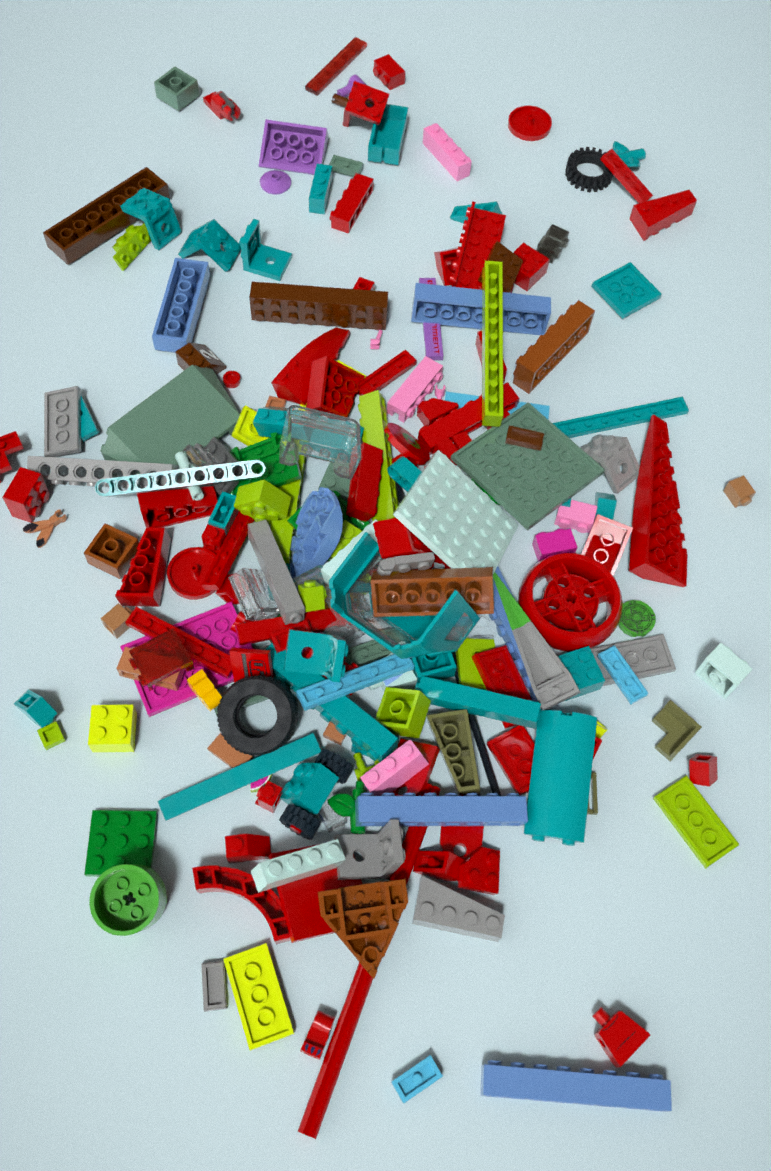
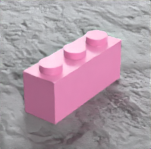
(394, 769)

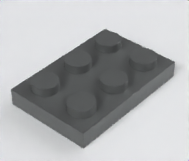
(223, 456)

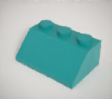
(270, 420)

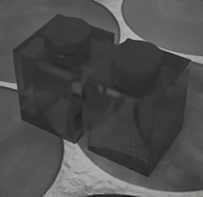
(554, 243)

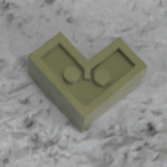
(678, 727)

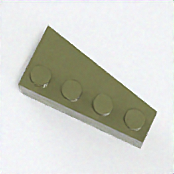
(455, 743)

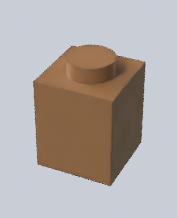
(739, 491)
(115, 620)

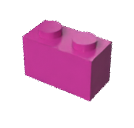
(554, 543)

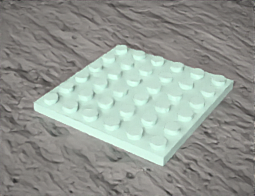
(455, 517)

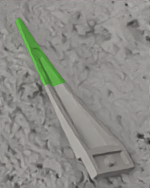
(545, 671)

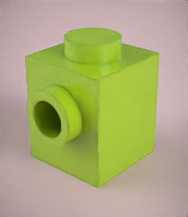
(312, 595)

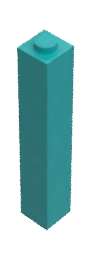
(480, 702)

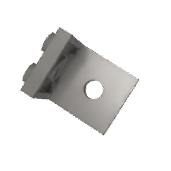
(611, 453)
(380, 853)

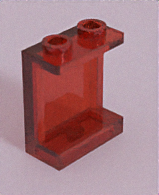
(160, 658)

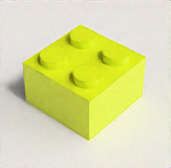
(112, 728)

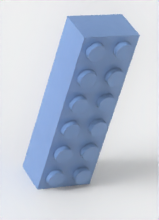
(181, 304)

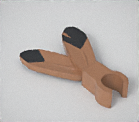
(45, 526)

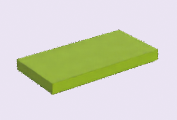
(696, 821)

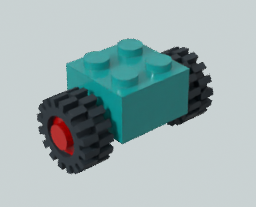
(310, 789)

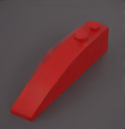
(294, 378)

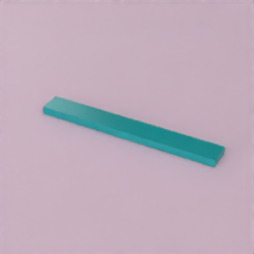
(622, 417)
(239, 777)

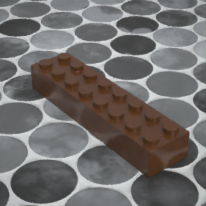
(100, 218)
(318, 305)

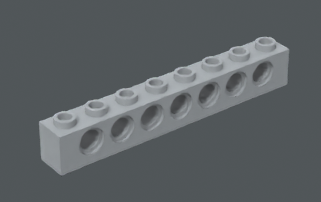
(93, 468)

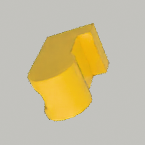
(204, 690)

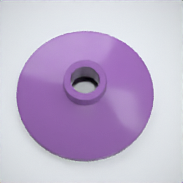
(275, 182)

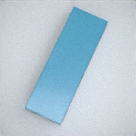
(622, 674)

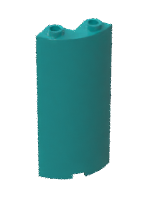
(561, 777)

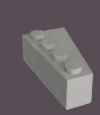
(455, 913)

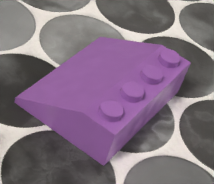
(292, 147)

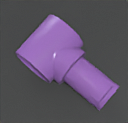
(345, 91)

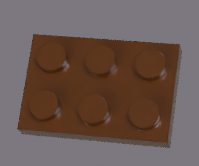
(510, 264)

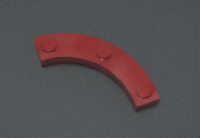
(242, 884)

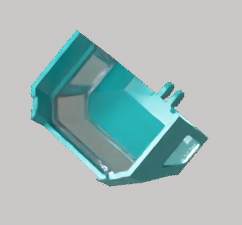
(399, 634)

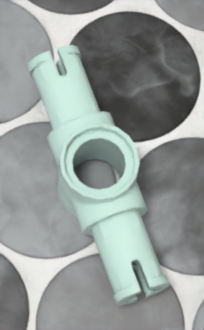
(183, 462)

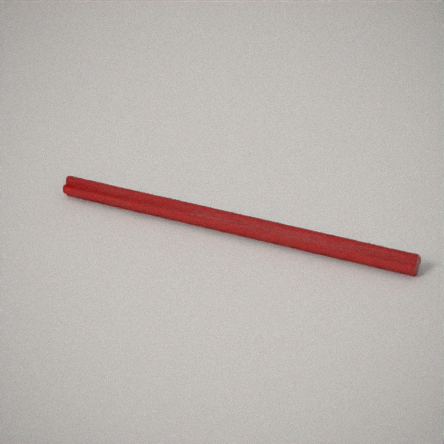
(353, 1005)

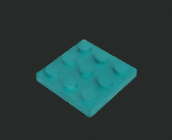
(626, 290)

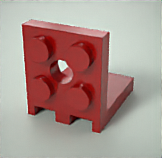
(356, 104)

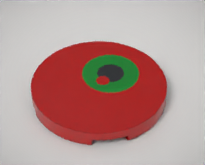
(406, 443)

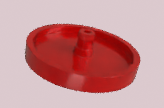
(529, 123)
(188, 571)

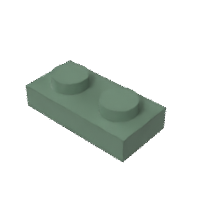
(345, 165)

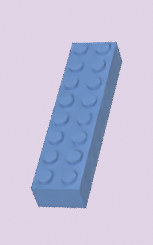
(464, 309)

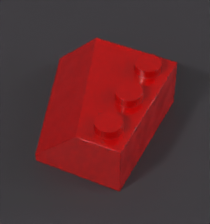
(332, 386)

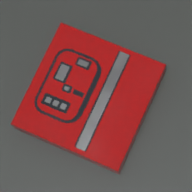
(250, 663)

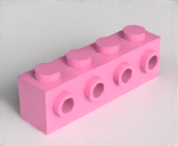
(446, 152)

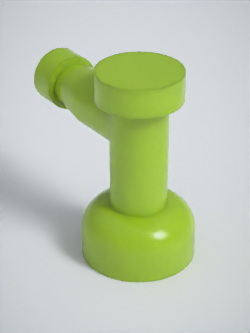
(361, 768)

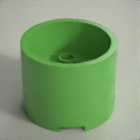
(110, 903)

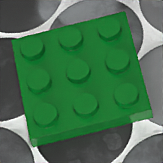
(120, 840)

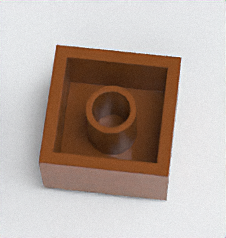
(111, 551)

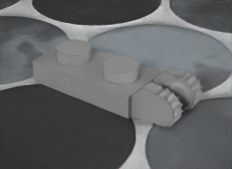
(405, 563)

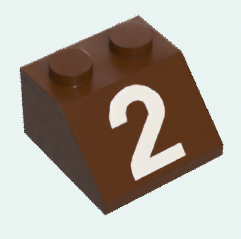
(200, 356)

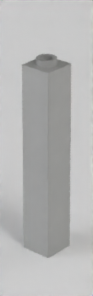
(276, 572)

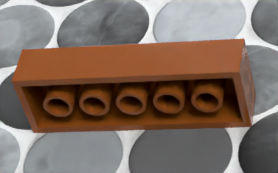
(553, 346)
(429, 589)

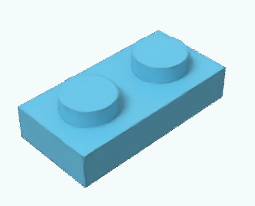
(416, 1079)

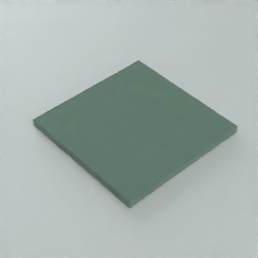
(524, 479)

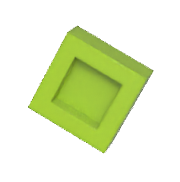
(51, 735)

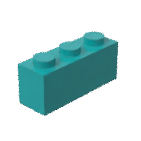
(320, 189)

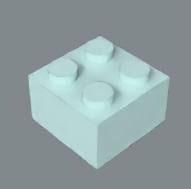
(723, 670)

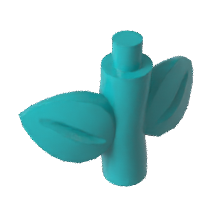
(630, 158)

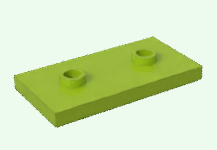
(467, 670)

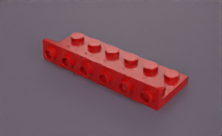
(480, 234)

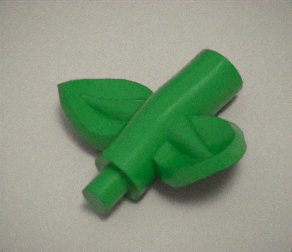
(345, 806)

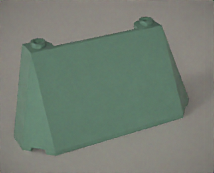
(178, 414)

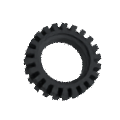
(584, 181)

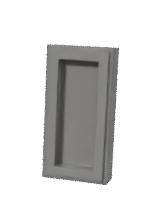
(214, 986)

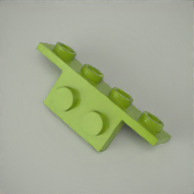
(130, 245)

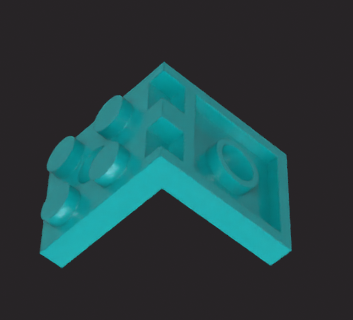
(154, 211)
(208, 238)
(256, 255)
(326, 655)

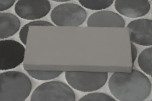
(62, 422)
(644, 656)

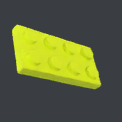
(258, 997)

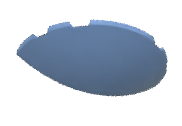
(317, 531)

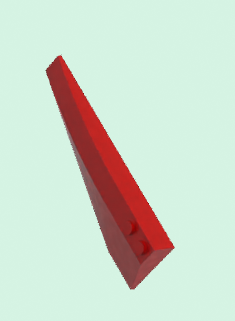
(656, 530)

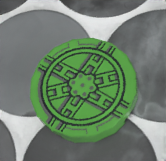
(637, 618)

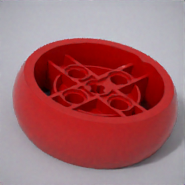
(575, 573)

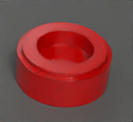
(231, 379)

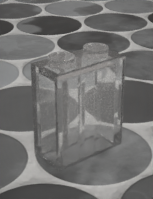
(254, 594)

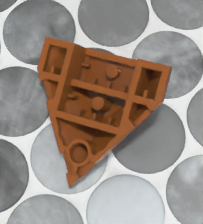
(365, 917)

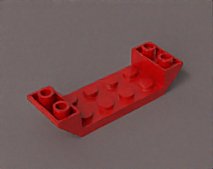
(397, 540)

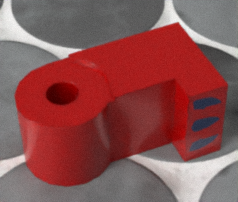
(318, 1035)

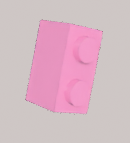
(577, 516)

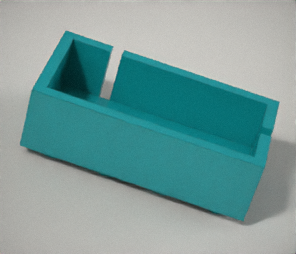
(388, 137)

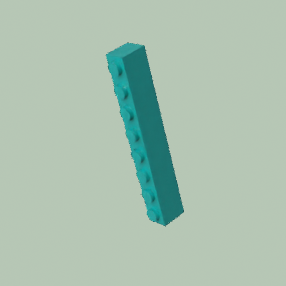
(342, 712)

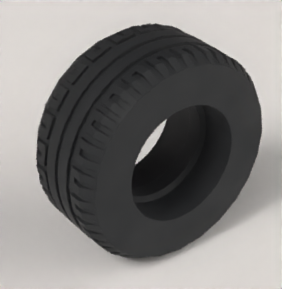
(231, 724)

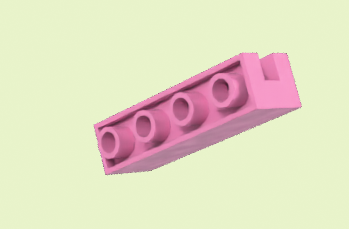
(415, 389)

